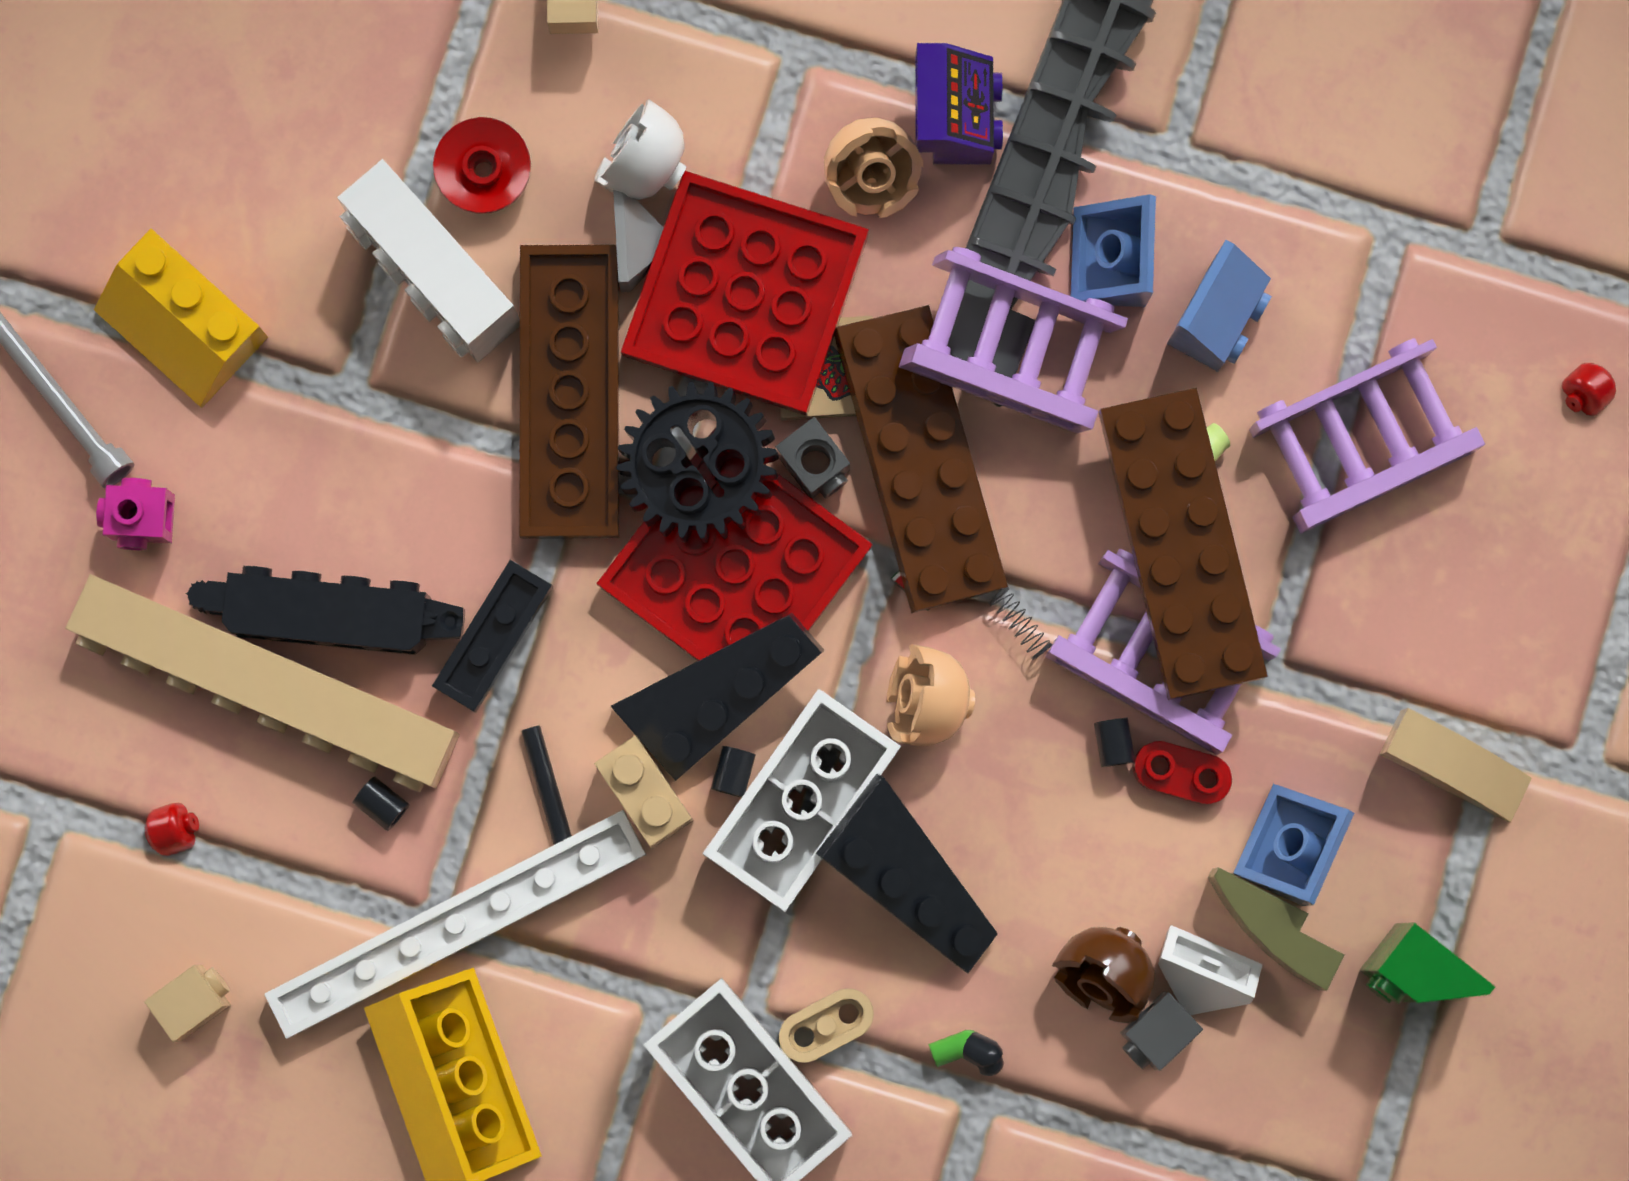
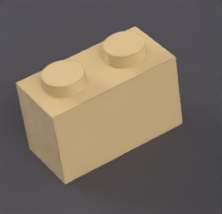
(643, 792)

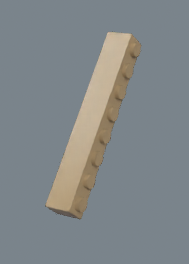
(261, 681)

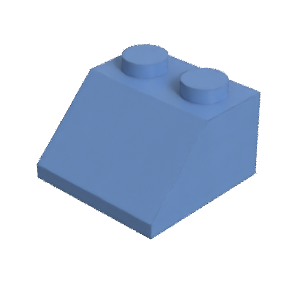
(1221, 307)

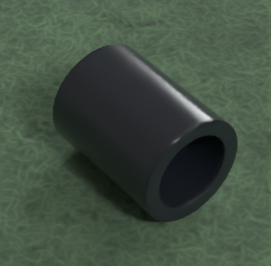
(1114, 742)
(733, 771)
(381, 803)

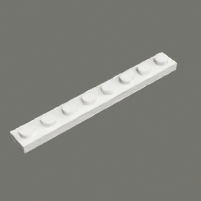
(454, 924)

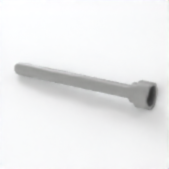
(107, 462)

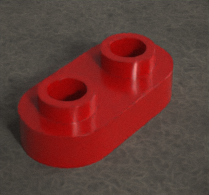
(1182, 773)

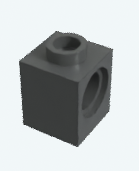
(814, 438)
(1159, 1033)

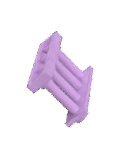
(978, 372)
(1362, 482)
(1120, 676)

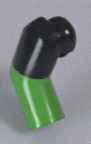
(972, 1047)

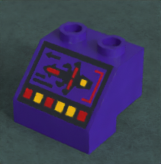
(956, 104)

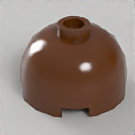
(1107, 969)

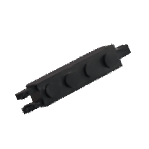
(326, 612)

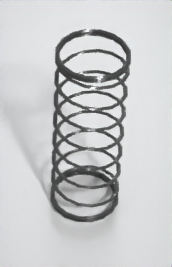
(991, 602)

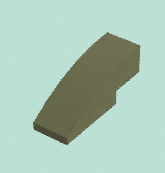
(1276, 929)

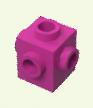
(153, 516)

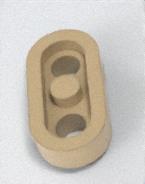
(826, 1025)

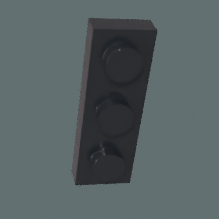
(492, 636)

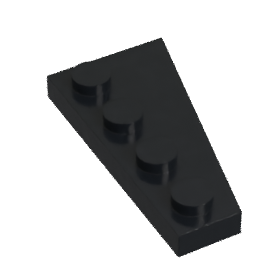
(707, 700)
(901, 870)

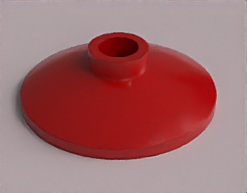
(478, 142)

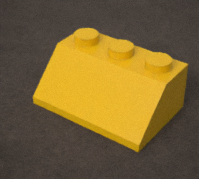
(178, 318)

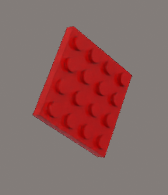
(745, 292)
(727, 588)

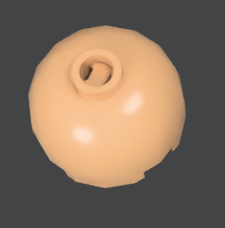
(872, 167)
(930, 697)

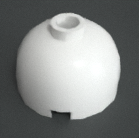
(644, 154)

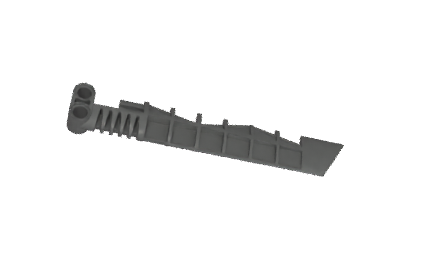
(1041, 162)

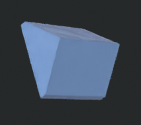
(1114, 251)
(1293, 844)

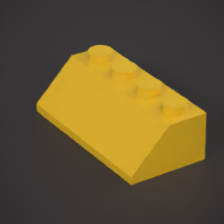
(452, 1080)

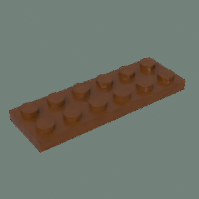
(569, 392)
(919, 464)
(1182, 544)

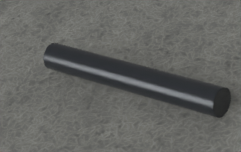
(546, 784)

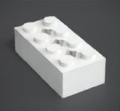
(424, 255)
(794, 767)
(752, 1054)

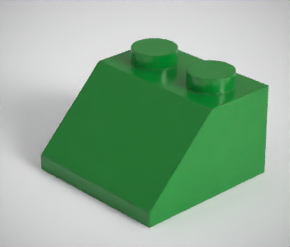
(1420, 969)

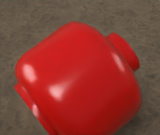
(1589, 389)
(171, 829)

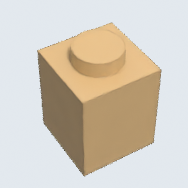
(189, 1001)

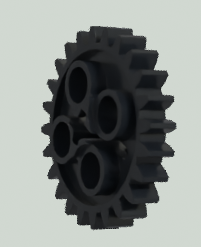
(734, 437)

